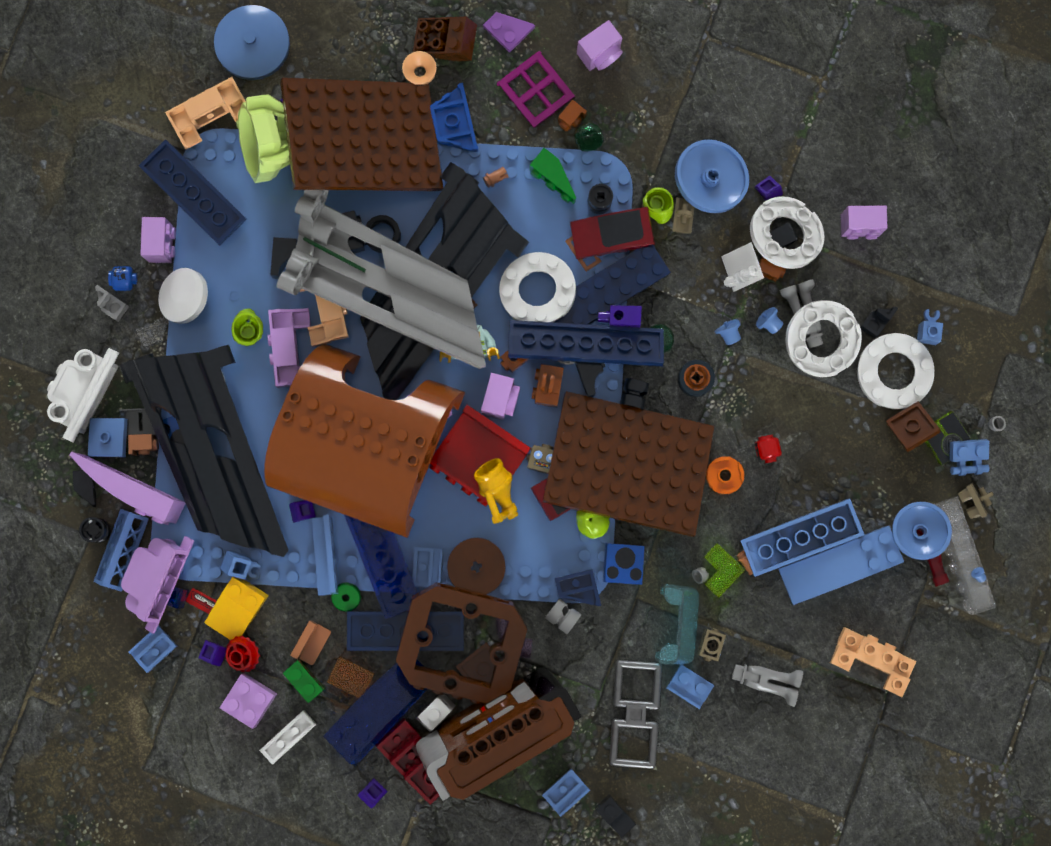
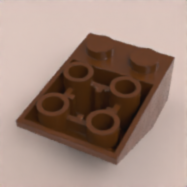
(446, 37)

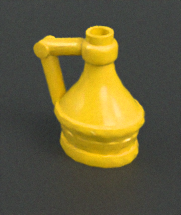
(496, 486)

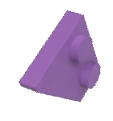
(508, 30)

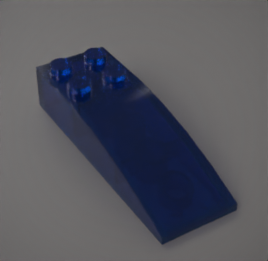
(384, 566)
(373, 715)

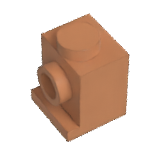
(142, 444)

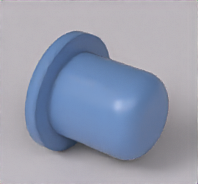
(978, 574)

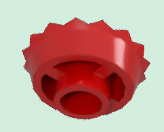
(242, 654)

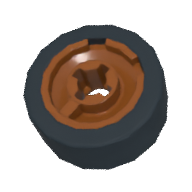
(689, 385)

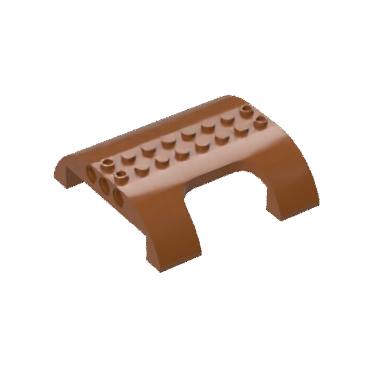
(353, 446)

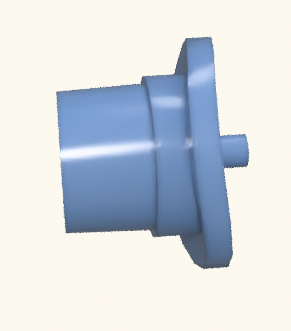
(769, 320)
(729, 331)

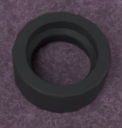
(387, 220)

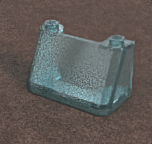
(684, 649)

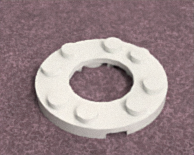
(789, 208)
(537, 262)
(849, 341)
(868, 371)

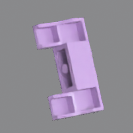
(284, 342)

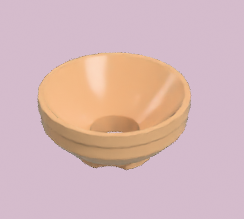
(416, 60)

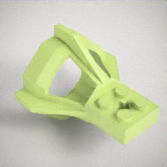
(263, 137)

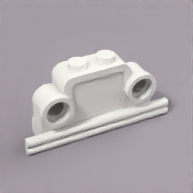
(80, 389)

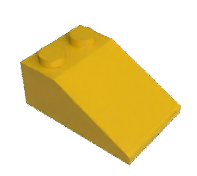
(236, 608)

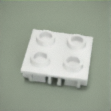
(742, 267)

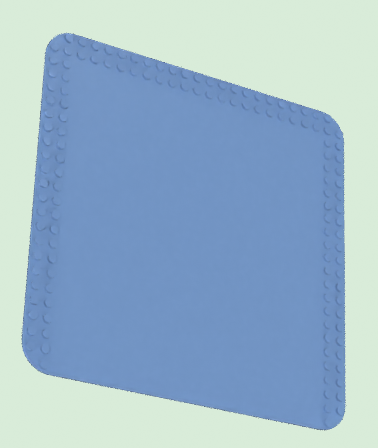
(443, 513)

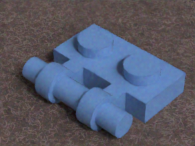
(969, 451)

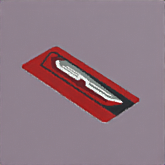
(200, 600)

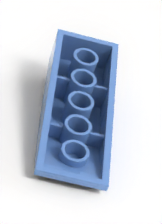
(802, 537)
(841, 565)

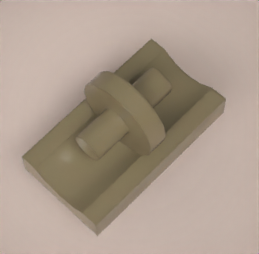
(683, 216)
(971, 493)

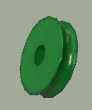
(350, 604)

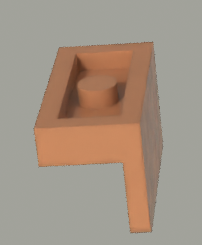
(311, 643)

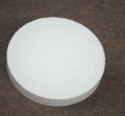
(183, 295)

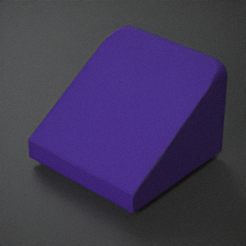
(769, 188)
(301, 510)
(212, 653)
(372, 793)

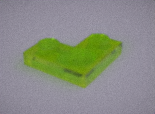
(727, 570)

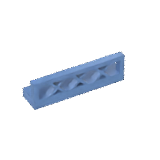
(116, 545)
(325, 555)

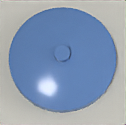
(251, 42)
(711, 176)

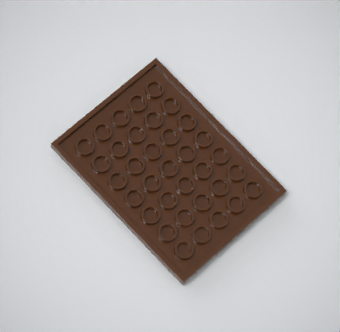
(360, 135)
(629, 464)

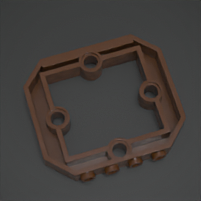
(465, 687)

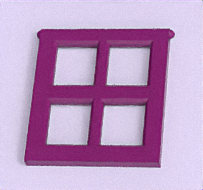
(536, 89)

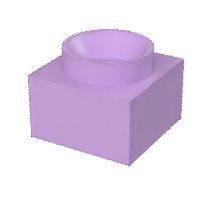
(600, 47)
(500, 397)

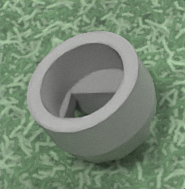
(997, 423)
(700, 575)

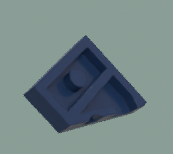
(579, 587)

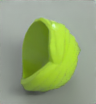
(659, 204)
(244, 332)
(592, 524)

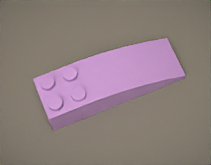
(133, 492)

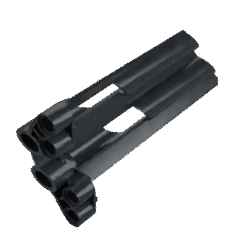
(470, 247)
(219, 492)

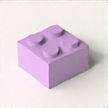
(863, 222)
(157, 240)
(248, 700)

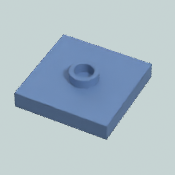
(107, 437)

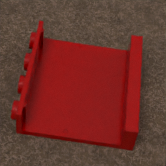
(472, 444)

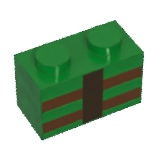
(304, 681)

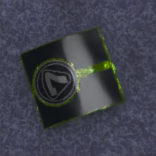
(951, 430)

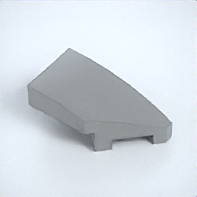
(110, 305)

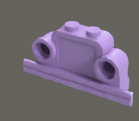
(152, 578)

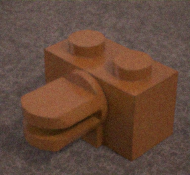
(548, 385)

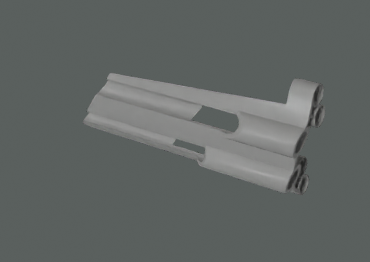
(426, 298)

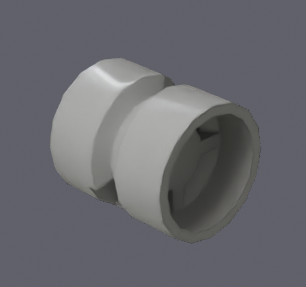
(563, 616)

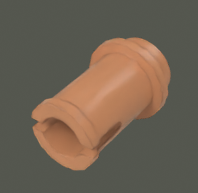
(495, 177)
(743, 559)

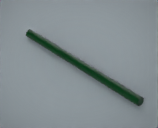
(334, 254)

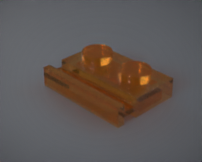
(350, 677)

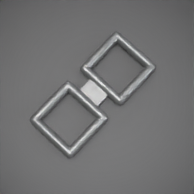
(635, 714)

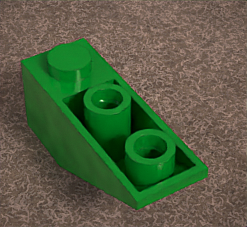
(551, 171)

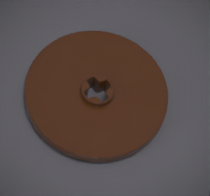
(484, 553)

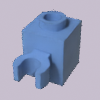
(930, 331)
(238, 565)

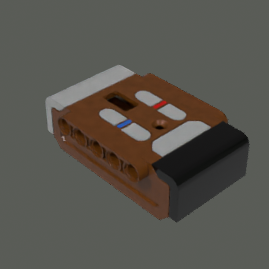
(497, 735)

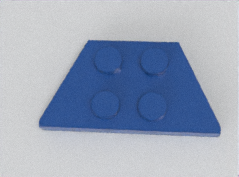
(453, 121)

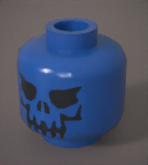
(122, 278)

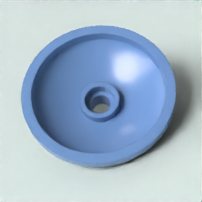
(932, 522)

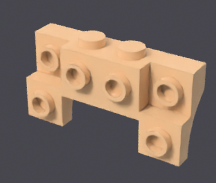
(204, 109)
(332, 320)
(882, 657)

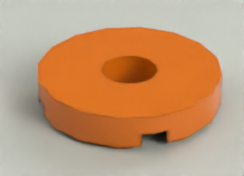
(736, 475)

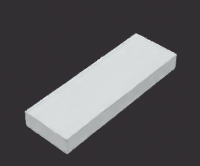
(288, 737)

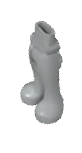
(804, 289)
(757, 678)

